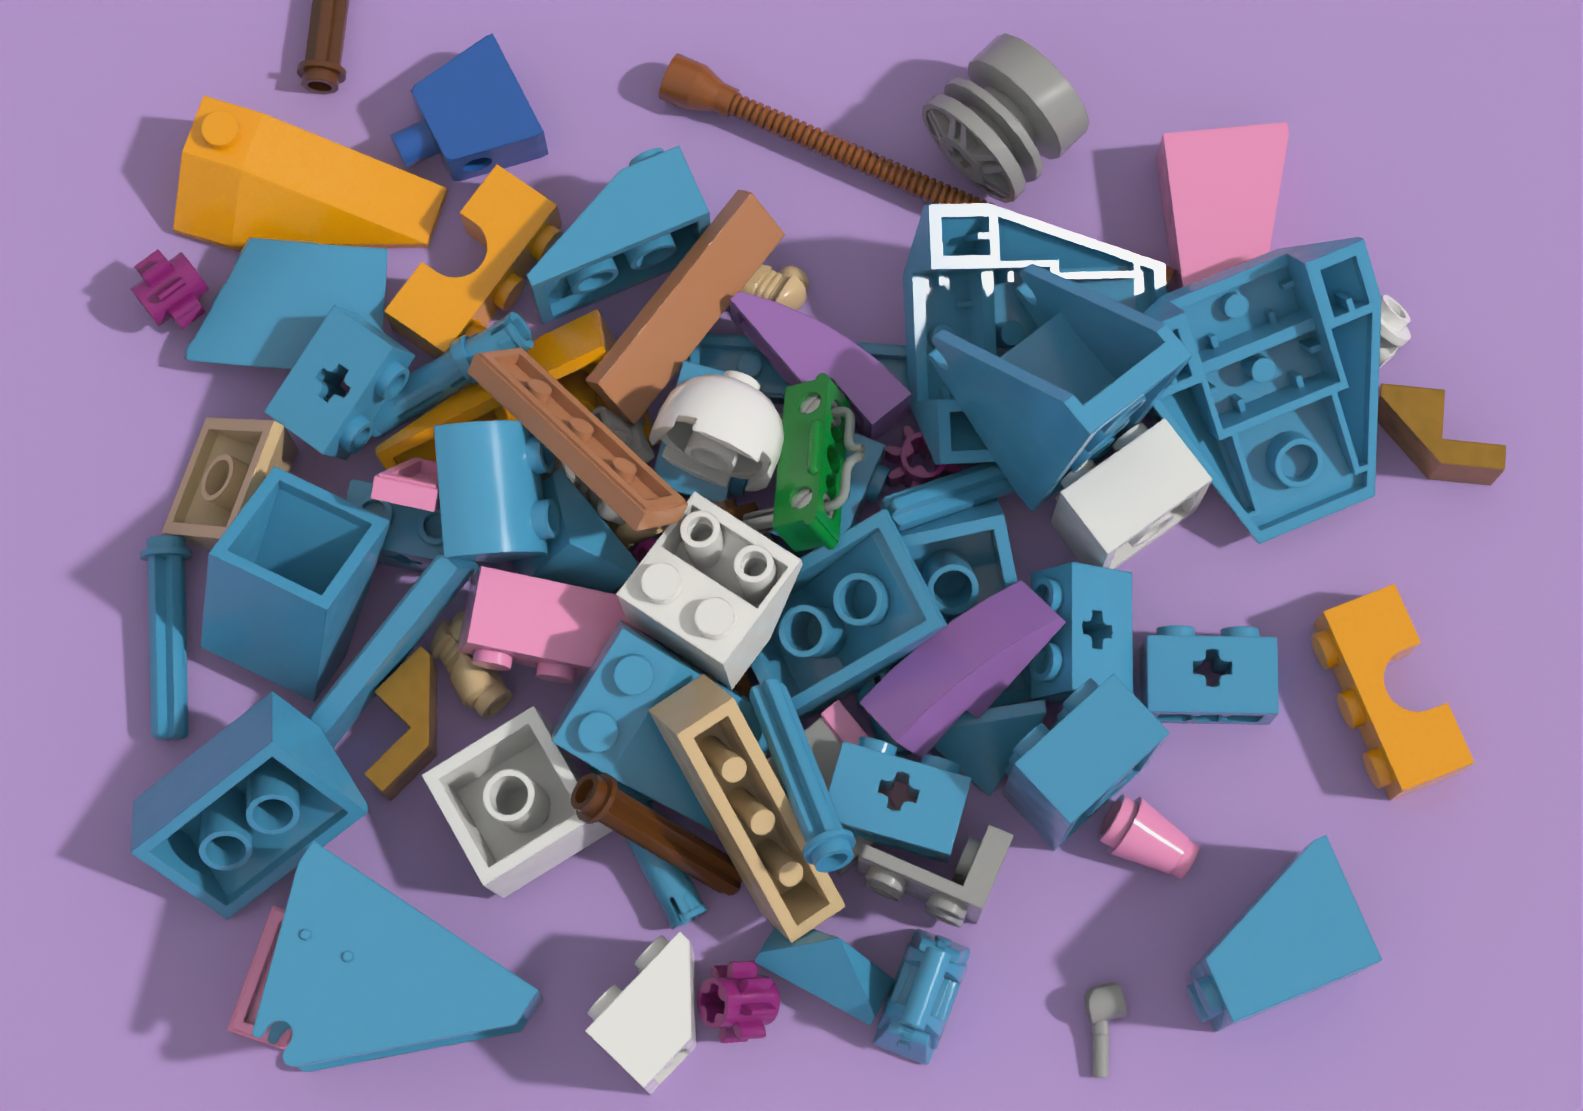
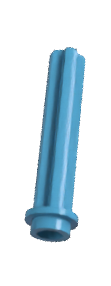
(946, 495)
(167, 636)
(826, 841)

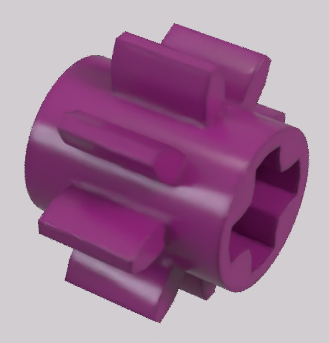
(170, 289)
(911, 477)
(738, 1001)

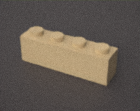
(745, 806)

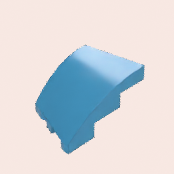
(283, 296)

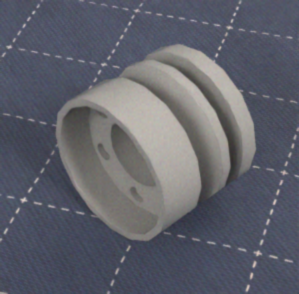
(1006, 117)

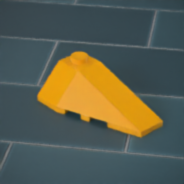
(276, 181)
(565, 353)

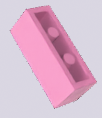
(536, 624)

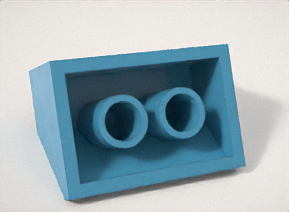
(245, 807)

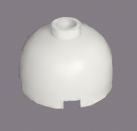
(721, 430)

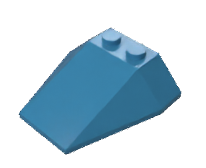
(965, 282)
(1280, 382)

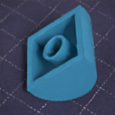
(493, 491)

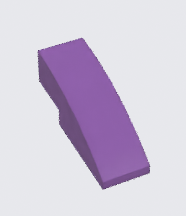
(805, 347)
(962, 667)

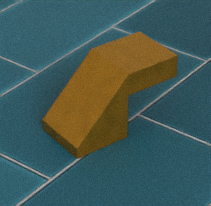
(1415, 423)
(413, 699)

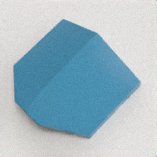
(585, 549)

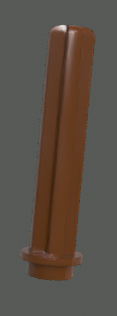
(322, 66)
(601, 801)

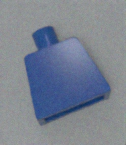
(472, 116)

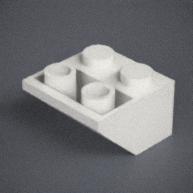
(711, 590)
(654, 1018)

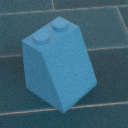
(291, 582)
(1285, 944)

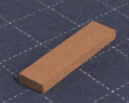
(685, 307)
(578, 438)

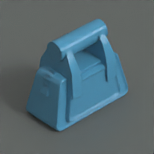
(921, 996)

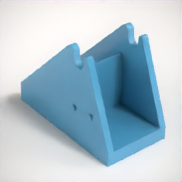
(1065, 386)
(376, 976)

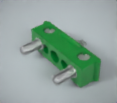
(812, 467)

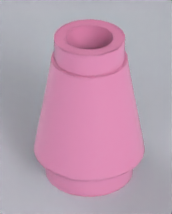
(1146, 837)

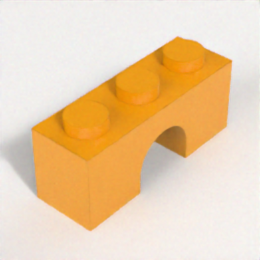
(516, 230)
(1403, 745)

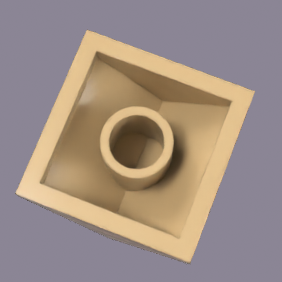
(223, 475)

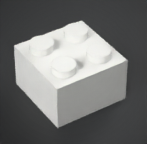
(1129, 497)
(513, 803)

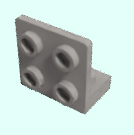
(944, 899)

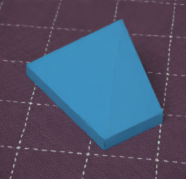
(988, 742)
(829, 971)

